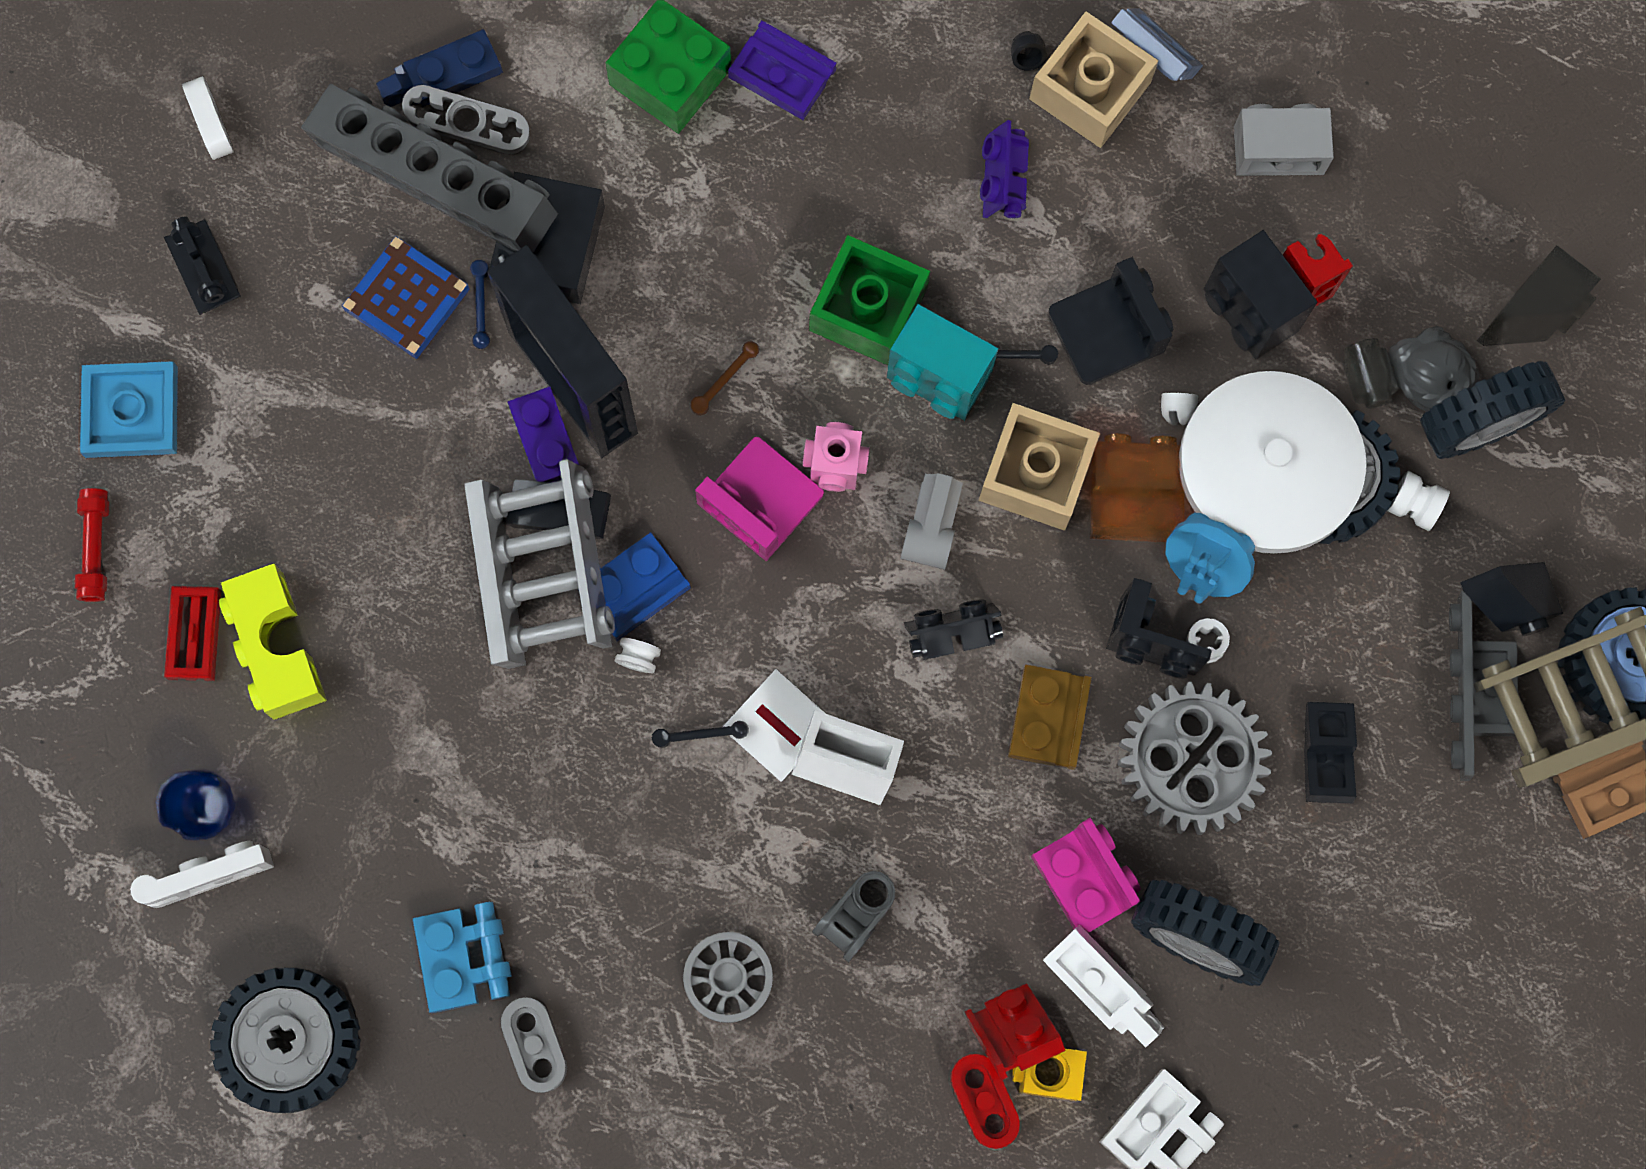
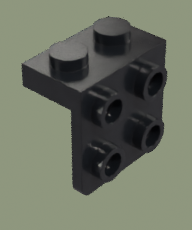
(1112, 324)

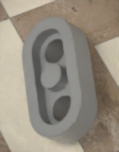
(532, 1046)

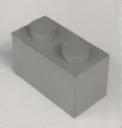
(1283, 140)

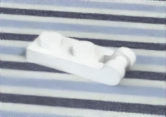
(200, 875)

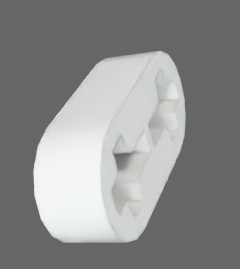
(207, 118)

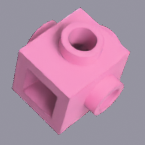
(836, 472)

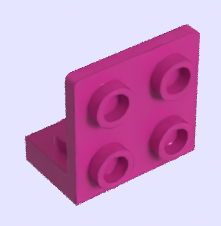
(759, 497)
(1087, 876)

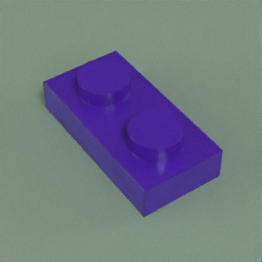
(542, 433)

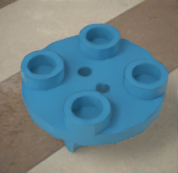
(1209, 557)

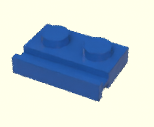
(640, 584)

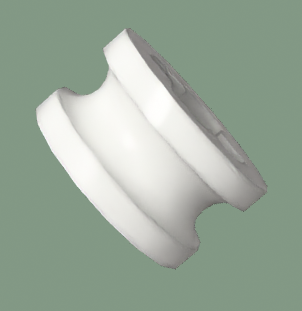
(1205, 626)
(637, 655)

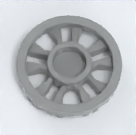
(727, 977)

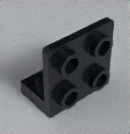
(1137, 644)

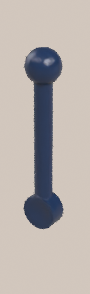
(479, 272)

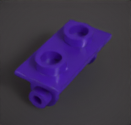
(1004, 152)

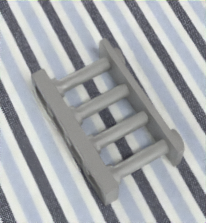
(497, 550)

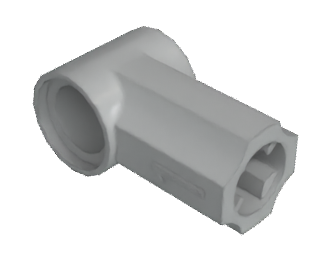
(931, 531)

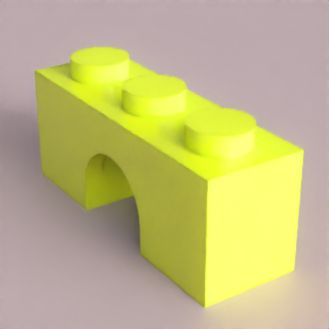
(256, 606)

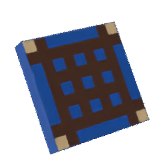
(406, 297)

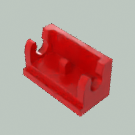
(1319, 275)

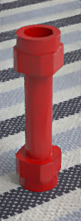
(92, 506)

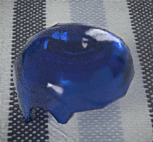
(195, 804)

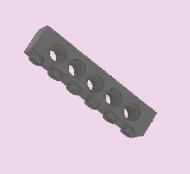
(341, 115)

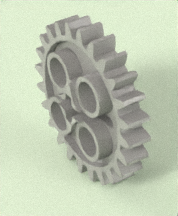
(1225, 785)

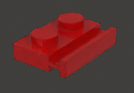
(1015, 1031)

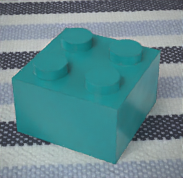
(940, 363)

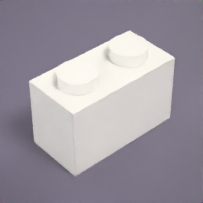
(848, 757)

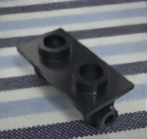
(201, 264)
(970, 622)

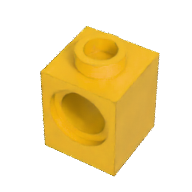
(1069, 1083)

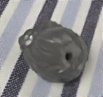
(1428, 364)

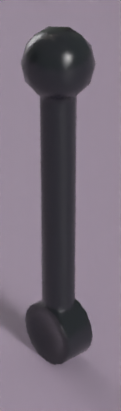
(1047, 355)
(662, 738)

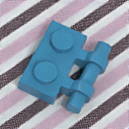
(447, 960)

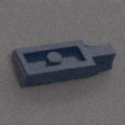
(445, 68)

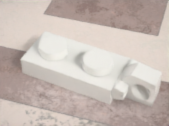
(1104, 986)

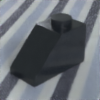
(1515, 597)

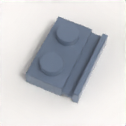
(1141, 30)

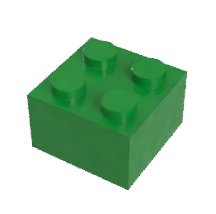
(668, 65)
(867, 299)

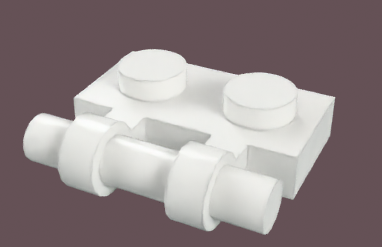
(1153, 1120)

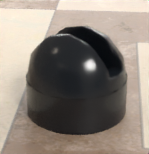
(1034, 54)

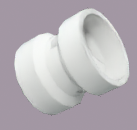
(1420, 502)

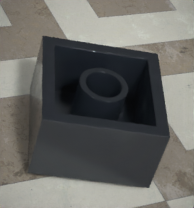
(1258, 295)

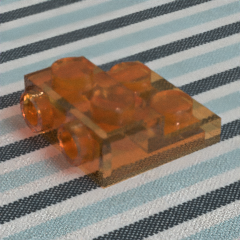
(1136, 489)

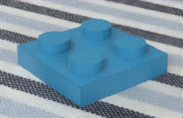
(129, 409)

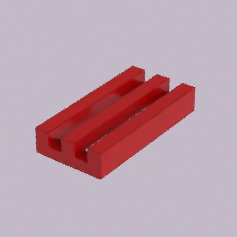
(191, 672)

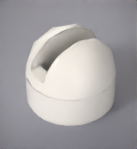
(1178, 407)

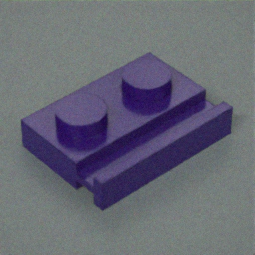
(782, 70)

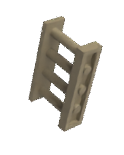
(1580, 744)

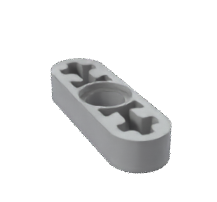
(500, 119)

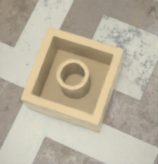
(1093, 79)
(1039, 466)

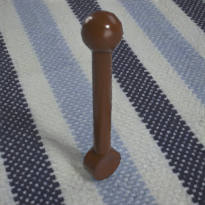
(700, 403)

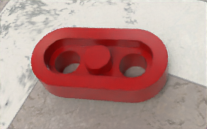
(984, 1101)

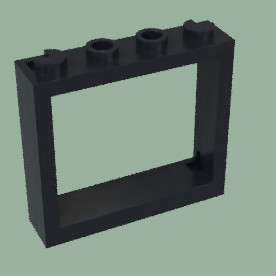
(564, 351)

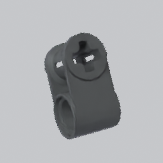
(855, 916)

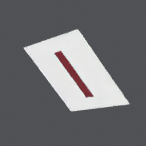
(776, 724)

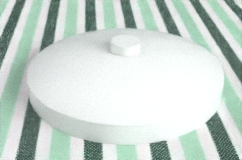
(1273, 460)

